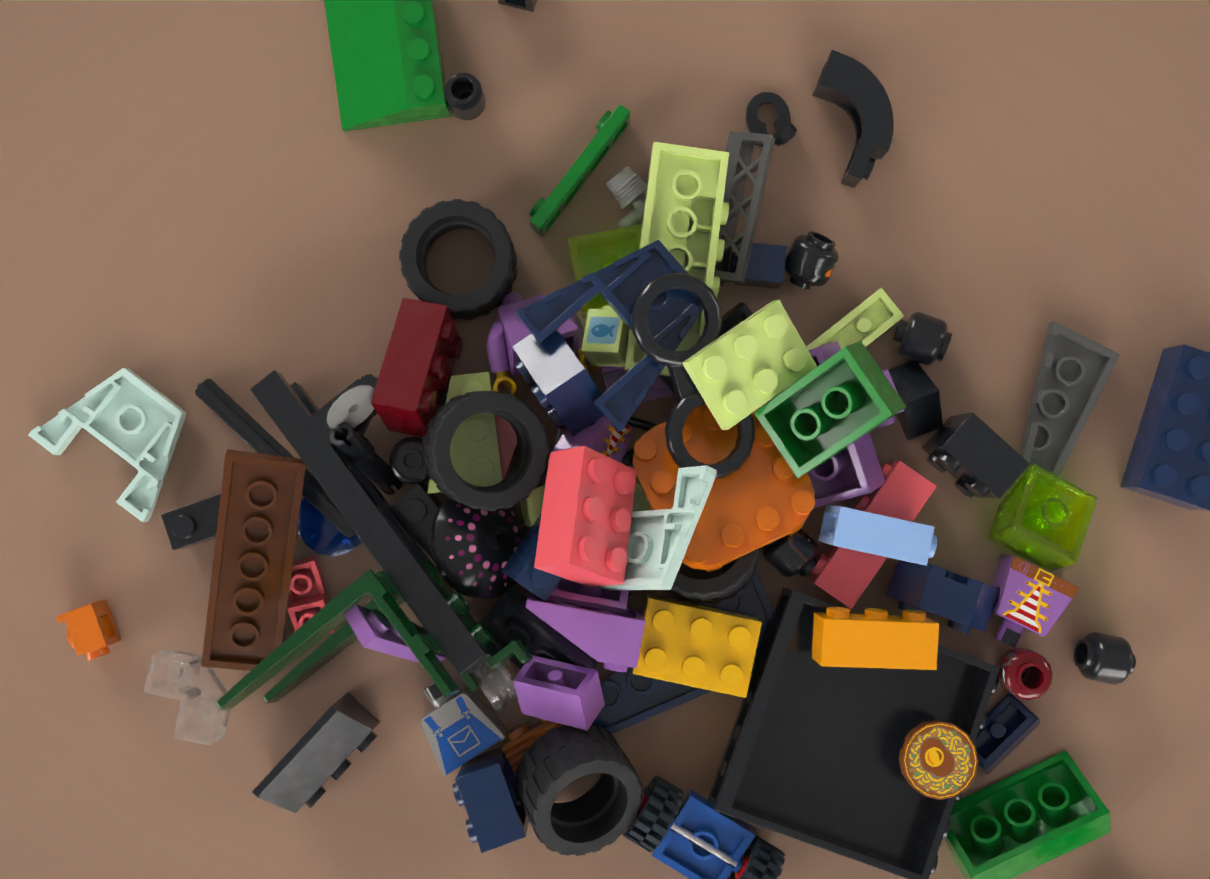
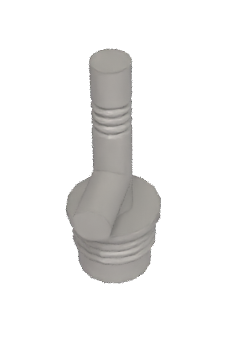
(627, 189)

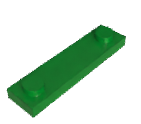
(610, 129)

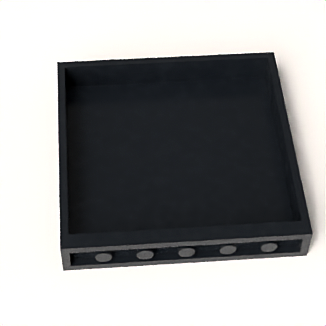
(824, 745)

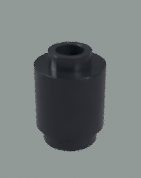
(461, 87)

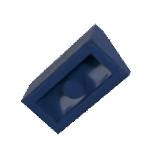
(1003, 731)

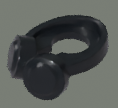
(784, 129)

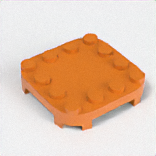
(742, 509)

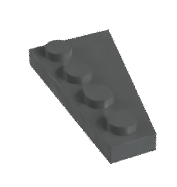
(1064, 395)

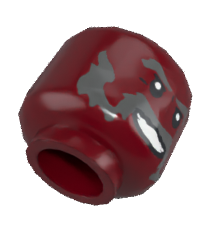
(1024, 673)

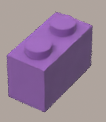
(559, 692)

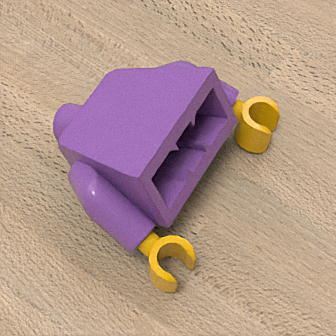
(509, 331)

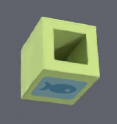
(605, 338)

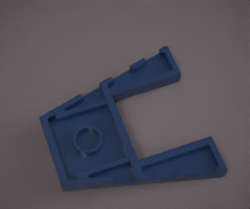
(619, 285)

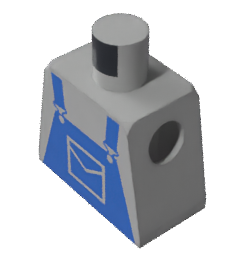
(459, 727)

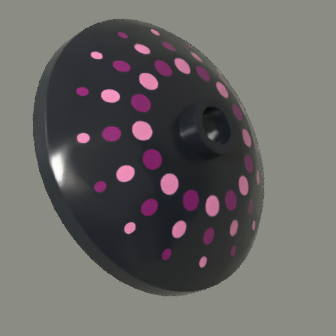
(467, 549)

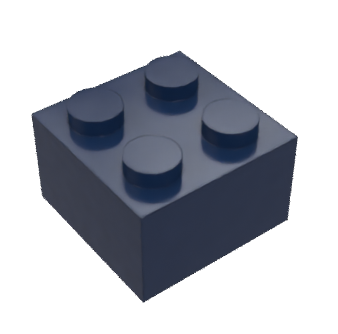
(559, 381)
(491, 801)

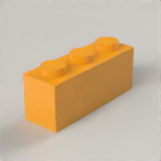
(875, 639)

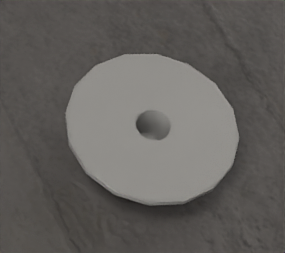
(351, 407)

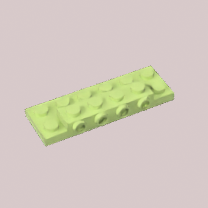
(685, 215)

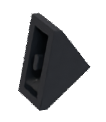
(921, 398)

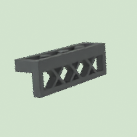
(740, 149)

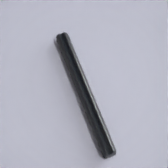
(265, 443)

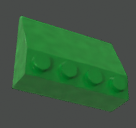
(386, 62)

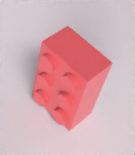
(586, 517)

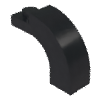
(867, 104)

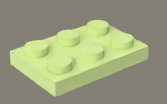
(749, 364)

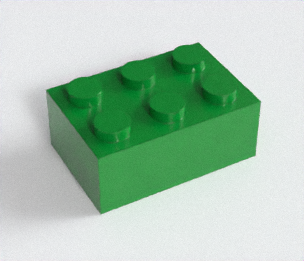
(829, 408)

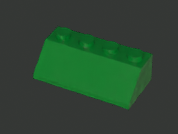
(1026, 820)

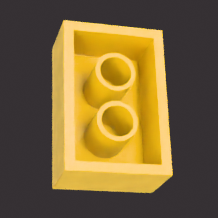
(697, 646)

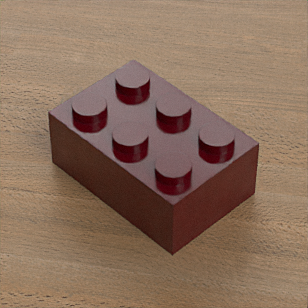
(416, 367)

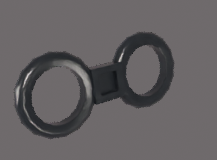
(685, 390)

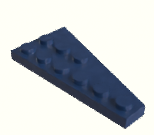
(636, 697)

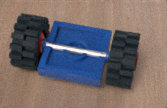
(698, 838)

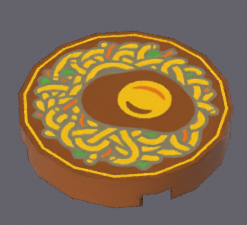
(938, 759)

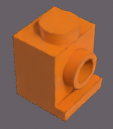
(90, 629)

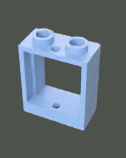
(878, 534)

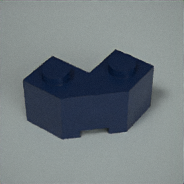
(944, 593)

